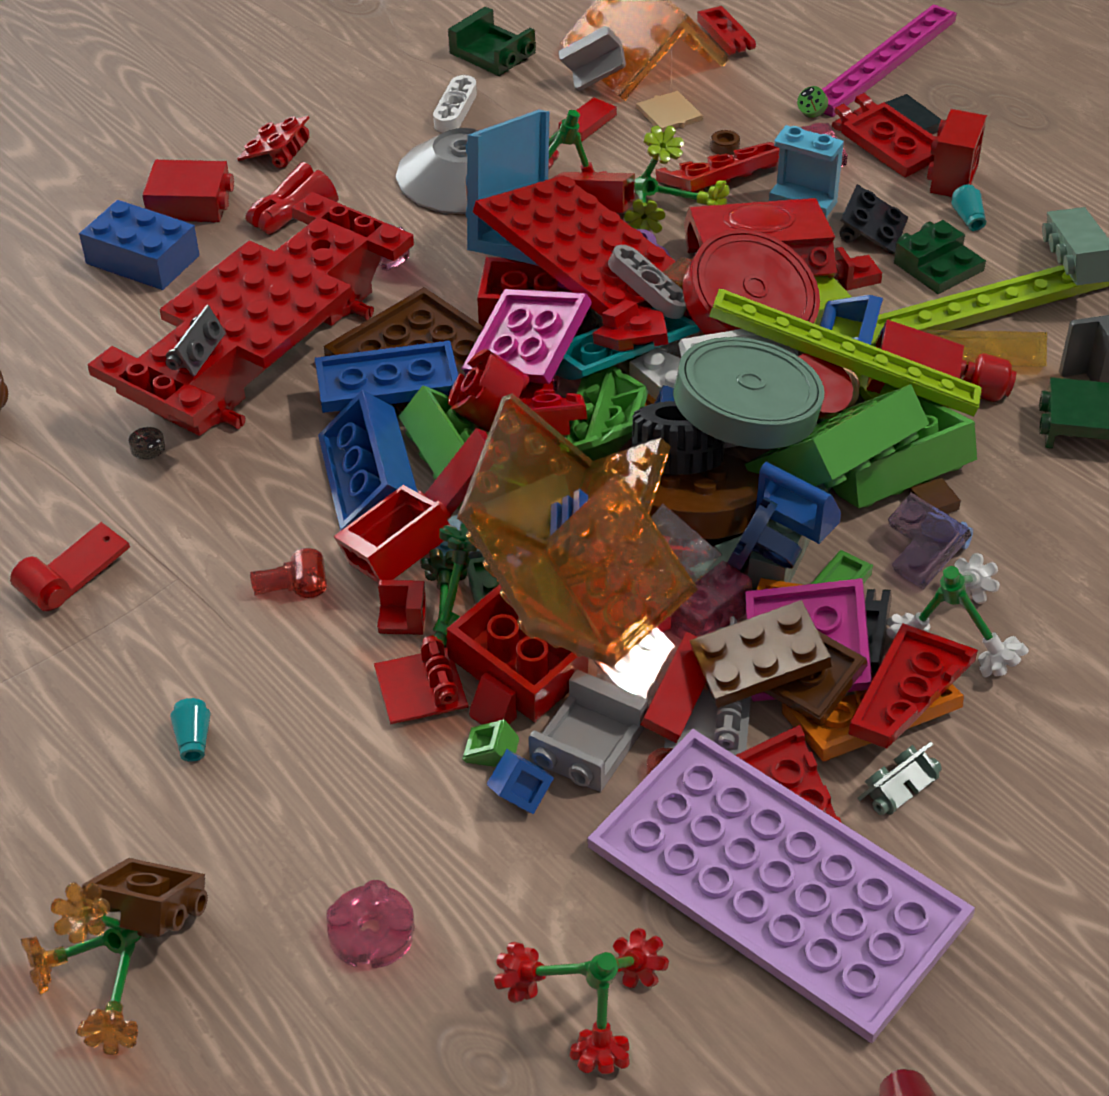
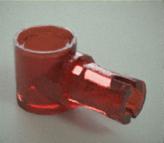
(302, 574)

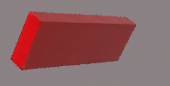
(455, 478)
(676, 694)

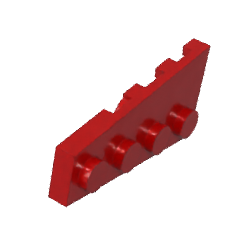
(697, 176)
(908, 683)
(791, 765)

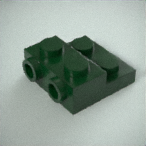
(937, 256)

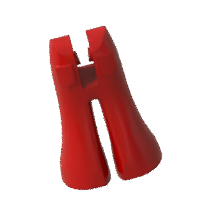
(275, 209)

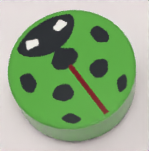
(812, 101)

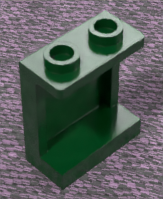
(488, 45)
(1074, 409)

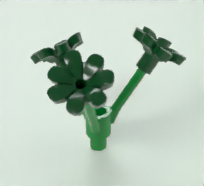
(448, 572)

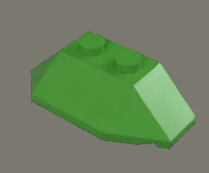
(610, 409)

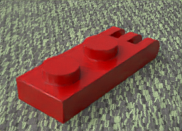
(725, 30)

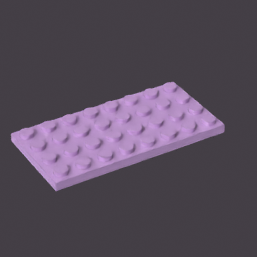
(783, 883)

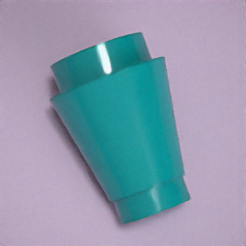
(969, 205)
(191, 726)

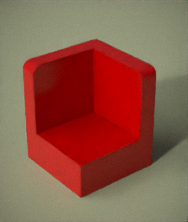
(402, 607)

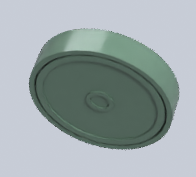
(748, 392)

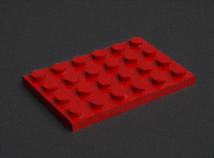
(570, 237)

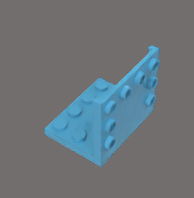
(502, 161)

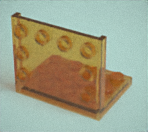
(646, 35)
(533, 466)
(594, 581)

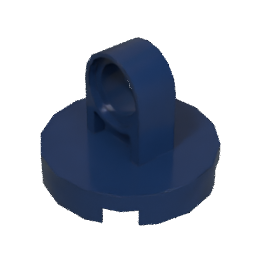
(765, 541)

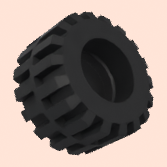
(690, 448)

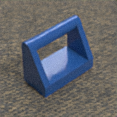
(859, 308)
(800, 504)

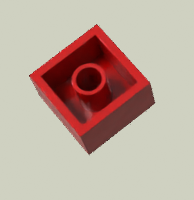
(956, 151)

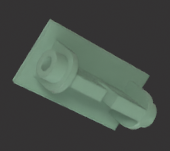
(888, 787)

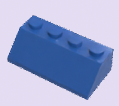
(364, 456)

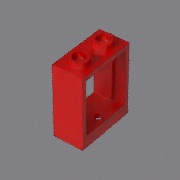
(393, 534)

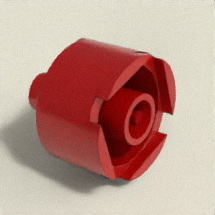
(481, 390)

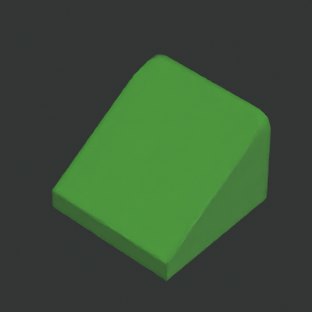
(488, 743)

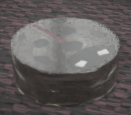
(146, 443)

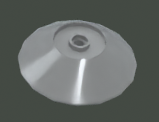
(436, 172)

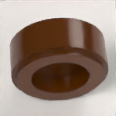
(724, 142)

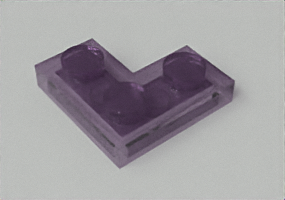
(933, 536)

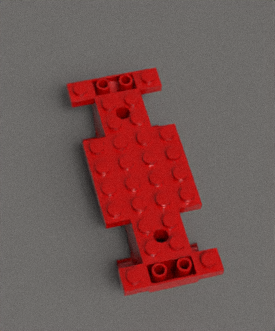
(264, 306)

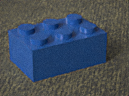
(139, 244)

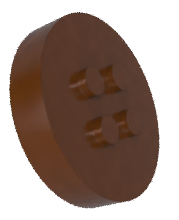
(713, 501)

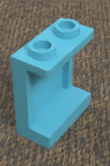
(808, 167)

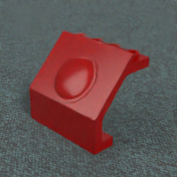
(794, 222)

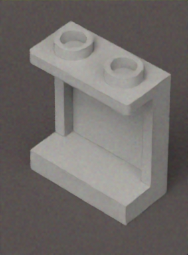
(589, 732)

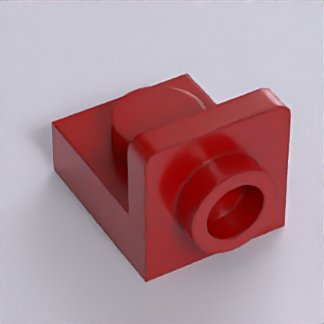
(856, 271)

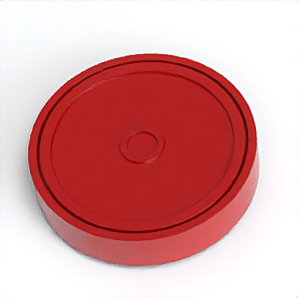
(753, 268)

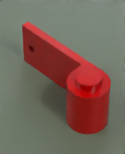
(54, 583)

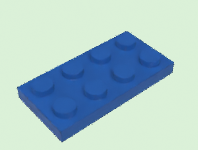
(385, 373)

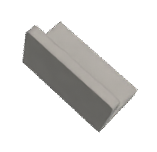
(594, 57)

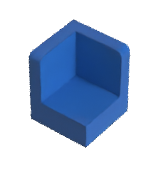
(519, 781)

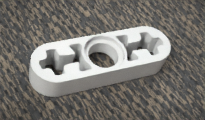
(455, 103)

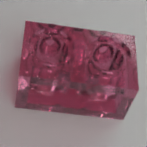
(717, 599)

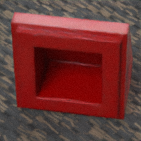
(493, 701)

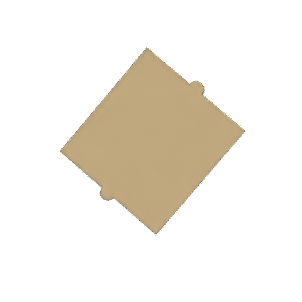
(669, 110)

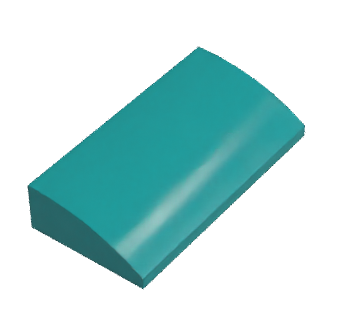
(588, 358)

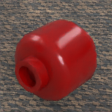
(992, 375)

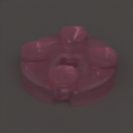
(368, 903)

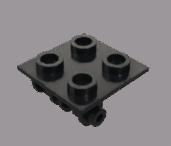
(872, 219)

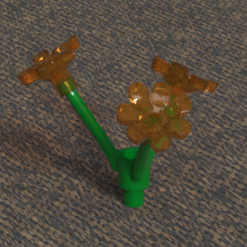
(84, 914)

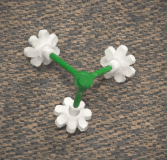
(956, 587)

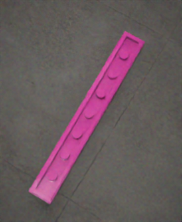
(887, 56)

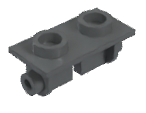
(196, 343)

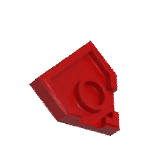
(630, 325)
(556, 409)

